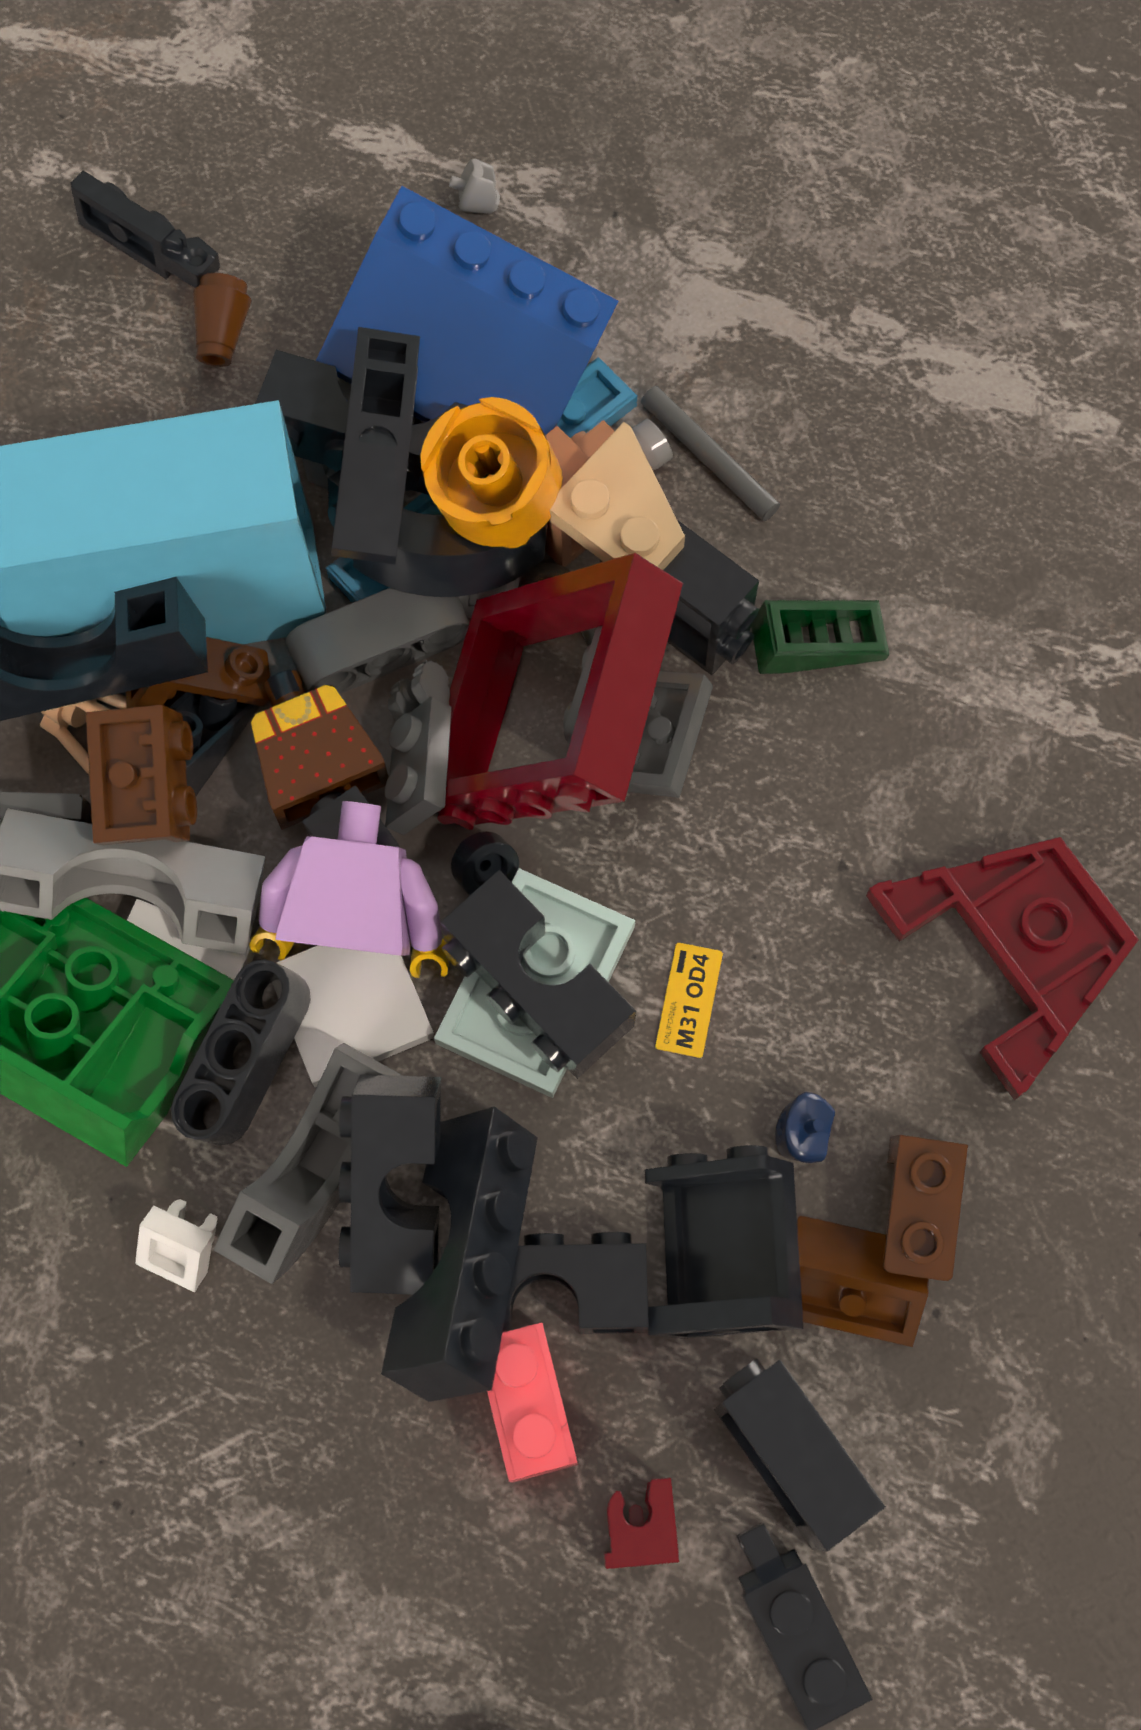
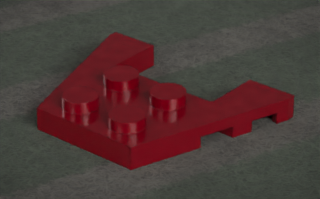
(1039, 925)

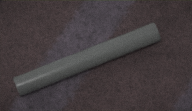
(710, 453)

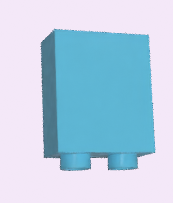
(156, 502)

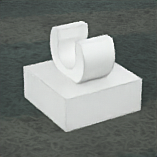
(175, 1246)

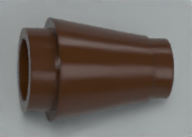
(219, 317)

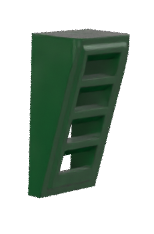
(788, 653)

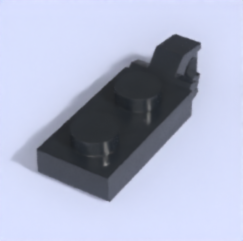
(141, 233)
(799, 1632)

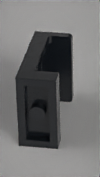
(728, 1245)

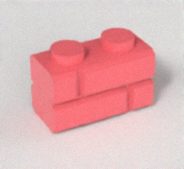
(529, 1407)

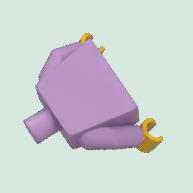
(351, 896)

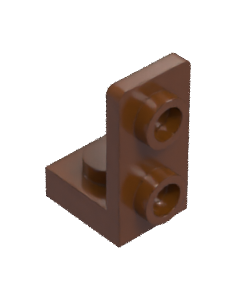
(232, 673)
(924, 1206)

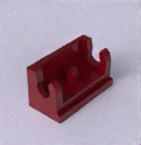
(639, 1541)

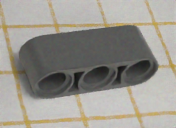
(374, 638)

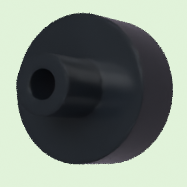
(481, 858)

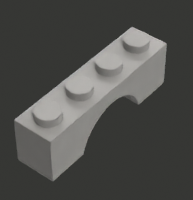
(201, 887)

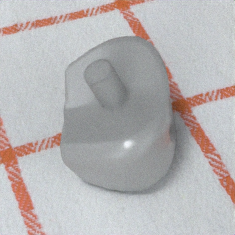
(477, 188)

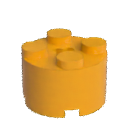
(511, 447)

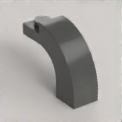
(298, 1193)

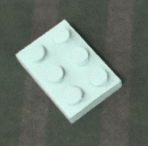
(575, 936)

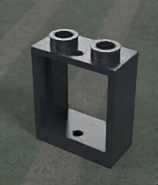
(713, 605)
(796, 1454)

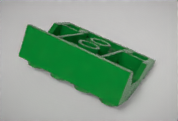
(99, 1023)

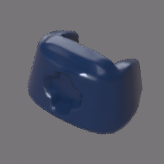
(805, 1128)

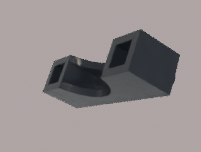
(318, 414)
(145, 641)
(452, 1328)

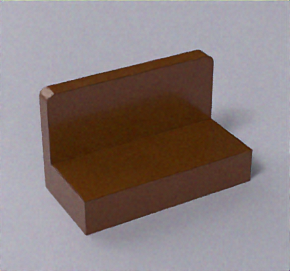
(850, 1289)

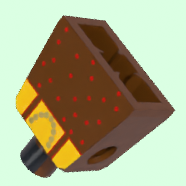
(311, 748)

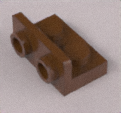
(140, 775)

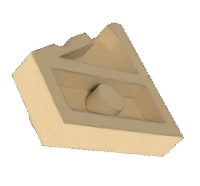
(618, 505)

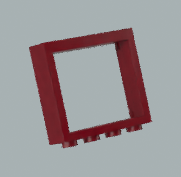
(636, 613)

